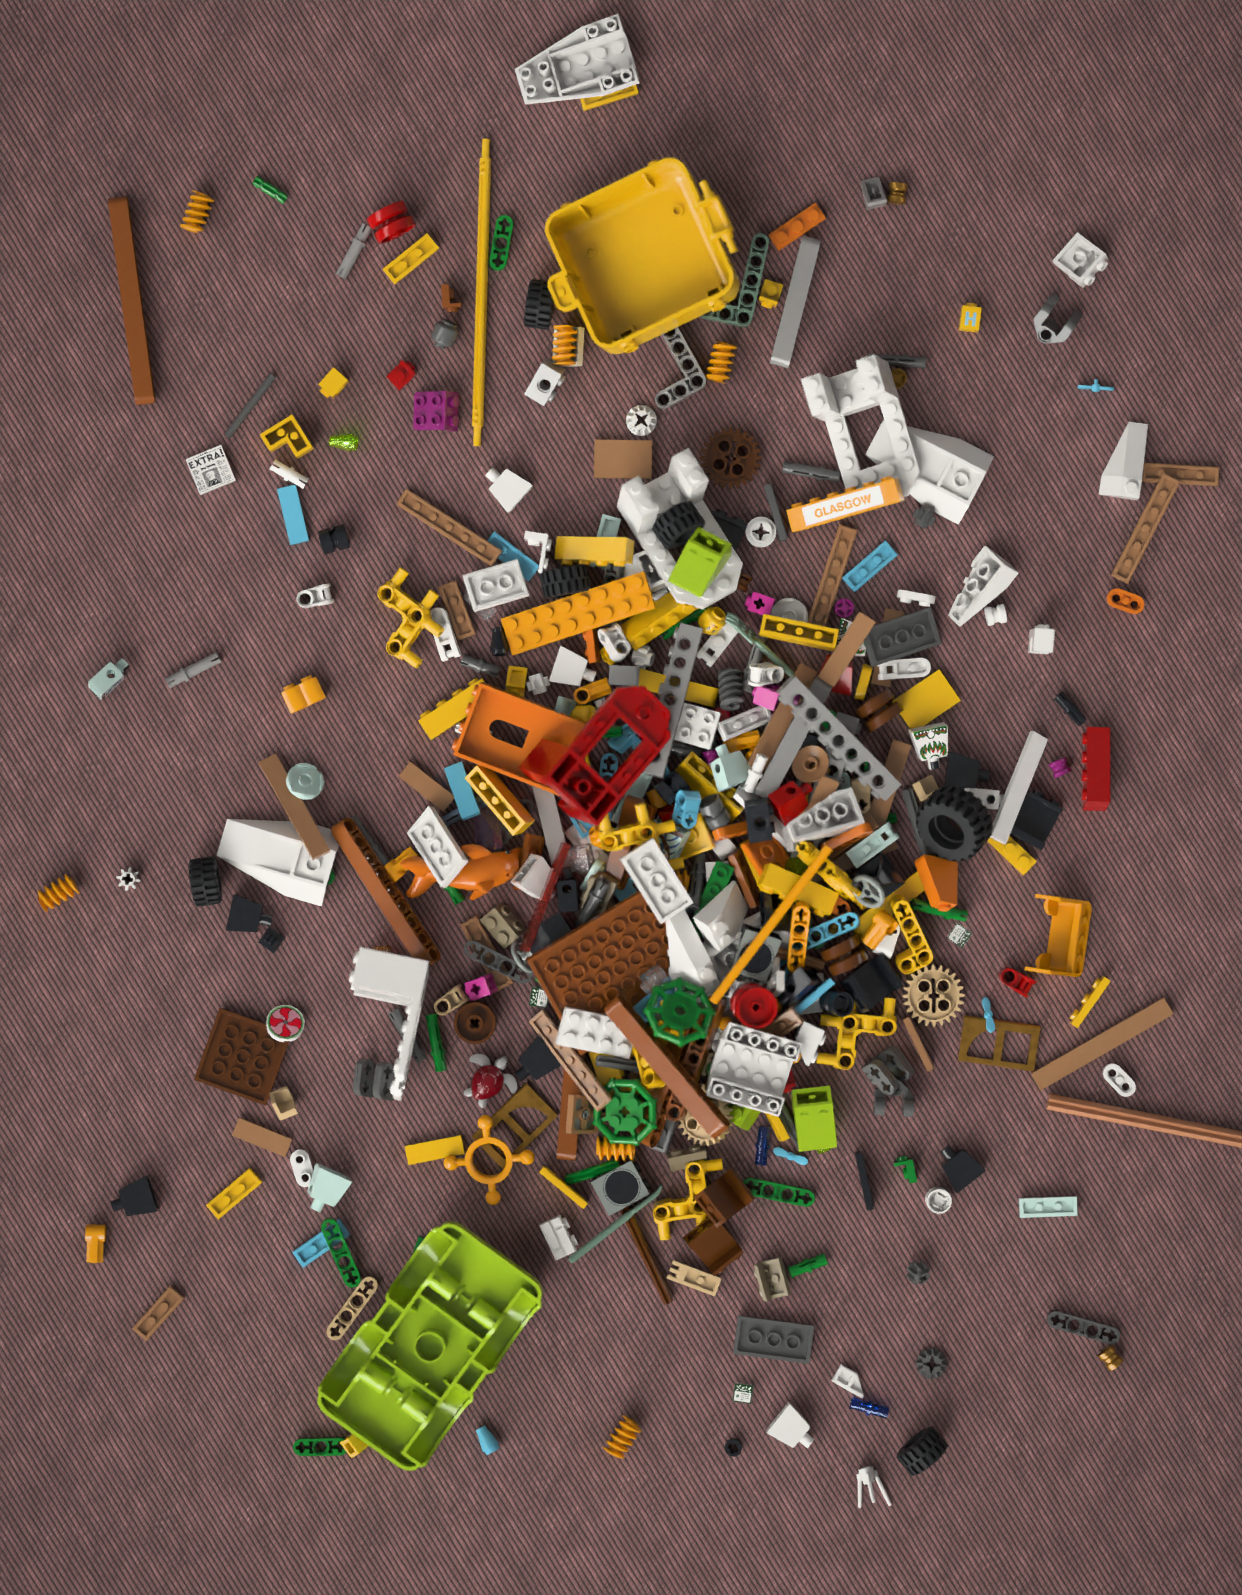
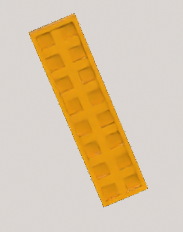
(578, 613)

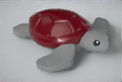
(489, 1079)

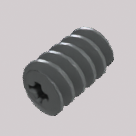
(730, 689)

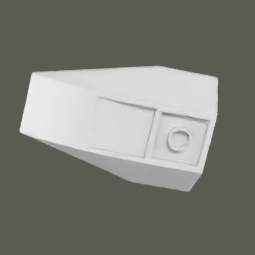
(581, 65)
(948, 469)
(278, 857)

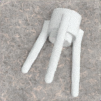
(867, 1475)

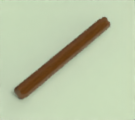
(648, 1258)

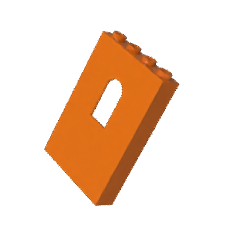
(494, 704)

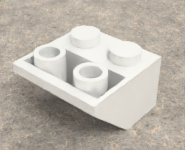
(642, 563)
(810, 1037)

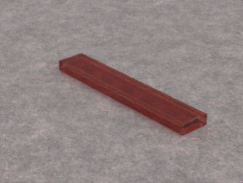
(544, 897)

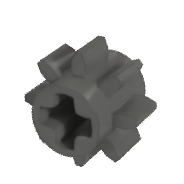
(923, 517)
(918, 1272)

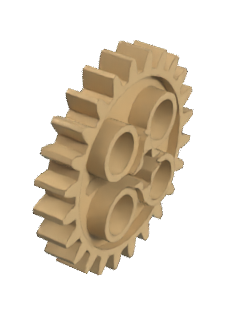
(915, 996)
(697, 1132)

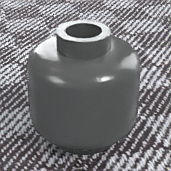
(444, 333)

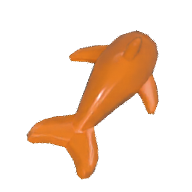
(479, 874)

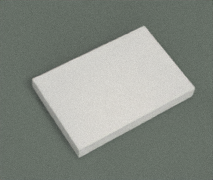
(495, 585)

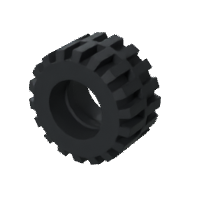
(538, 305)
(678, 525)
(564, 581)
(205, 881)
(922, 1451)

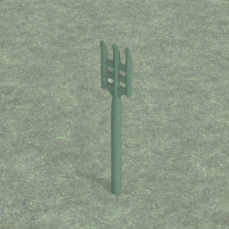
(751, 637)
(612, 1227)

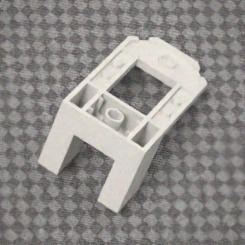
(853, 392)
(646, 503)
(395, 981)

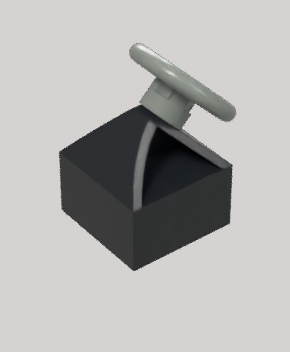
(877, 880)
(548, 932)

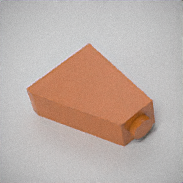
(939, 881)

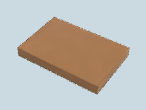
(623, 459)

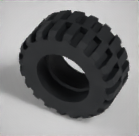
(941, 835)

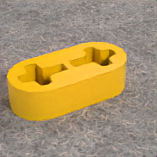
(863, 682)

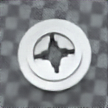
(631, 419)
(754, 525)

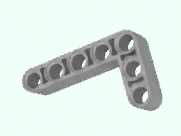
(688, 374)

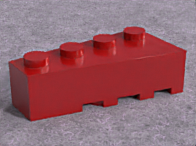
(1096, 769)

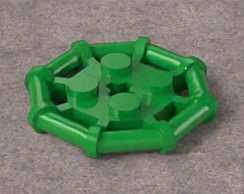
(672, 1019)
(631, 1120)

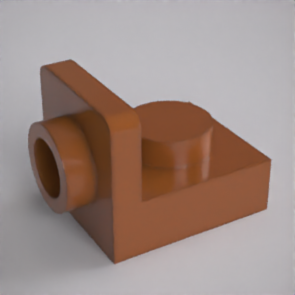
(447, 296)

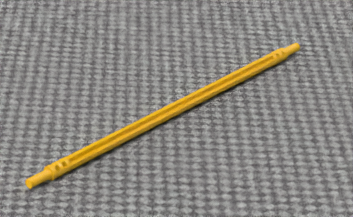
(481, 292)

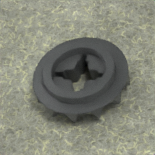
(925, 1357)

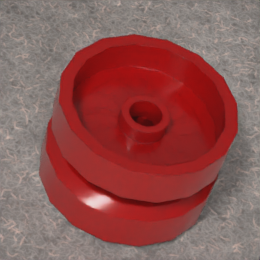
(391, 222)
(743, 1001)

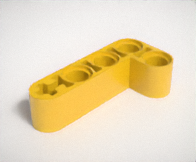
(909, 931)

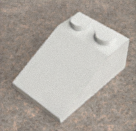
(722, 917)

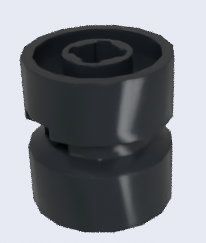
(334, 539)
(668, 789)
(836, 1002)

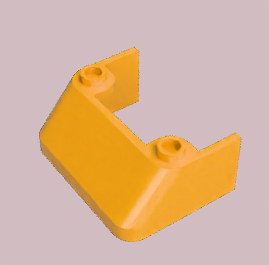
(1066, 937)

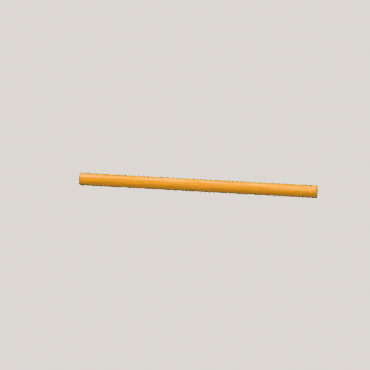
(770, 924)

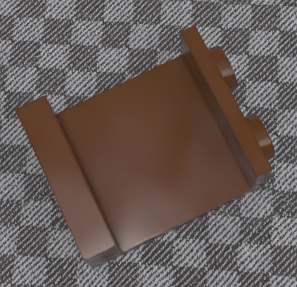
(724, 1197)
(713, 1246)

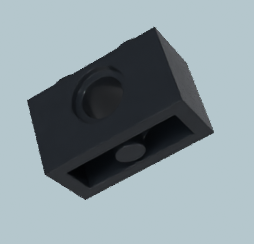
(759, 831)

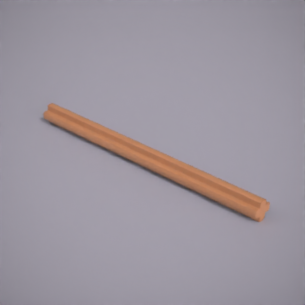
(1144, 1120)

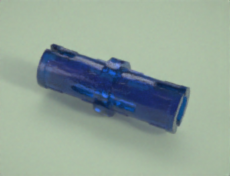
(762, 1145)
(869, 1407)

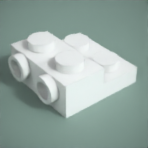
(1081, 260)

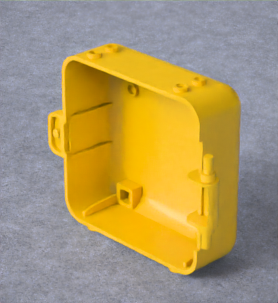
(642, 256)

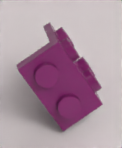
(436, 411)

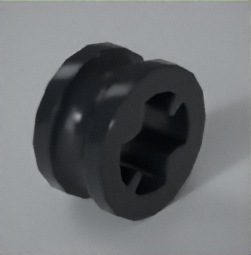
(738, 1445)

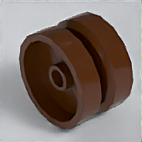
(878, 709)
(845, 956)
(463, 1022)

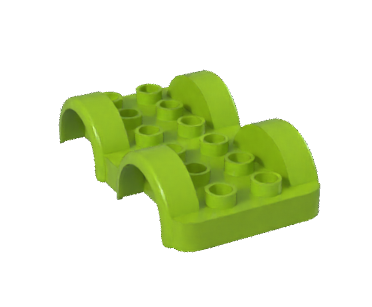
(429, 1345)

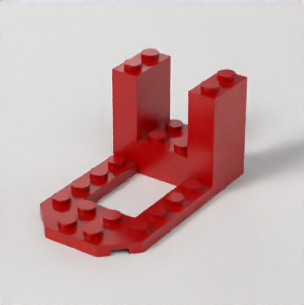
(581, 789)

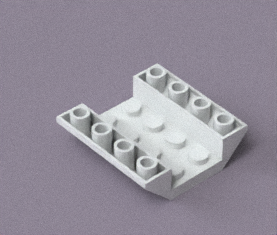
(751, 1068)

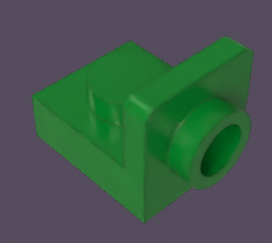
(909, 1171)

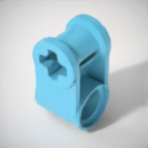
(686, 806)

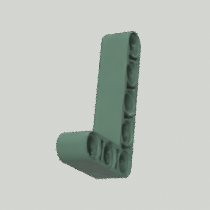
(746, 289)

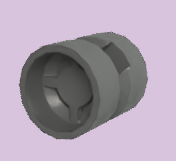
(715, 813)

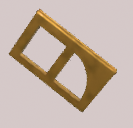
(975, 1025)
(522, 1098)

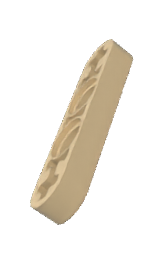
(350, 1306)

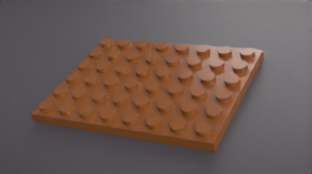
(603, 958)

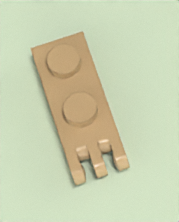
(694, 1278)

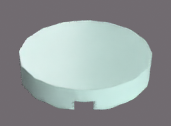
(305, 781)

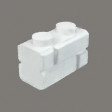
(558, 1237)

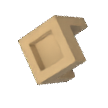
(924, 787)
(283, 1103)

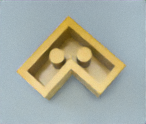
(287, 432)

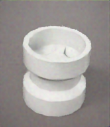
(995, 615)

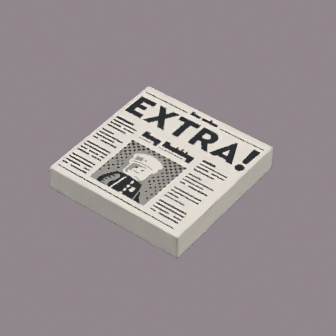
(210, 470)

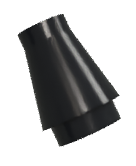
(498, 643)

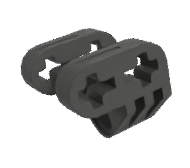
(1057, 334)
(879, 1069)
(375, 1087)
(907, 1100)

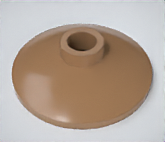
(805, 758)

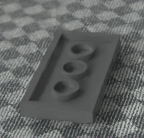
(902, 637)
(773, 1339)

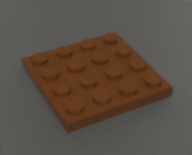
(241, 1057)

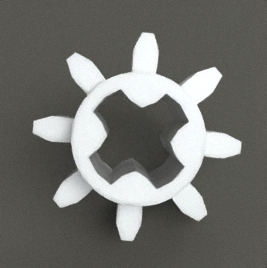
(643, 657)
(538, 683)
(132, 875)

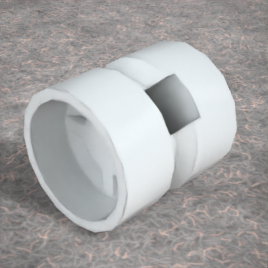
(938, 1200)

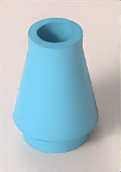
(487, 1441)

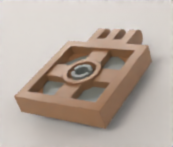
(580, 1115)

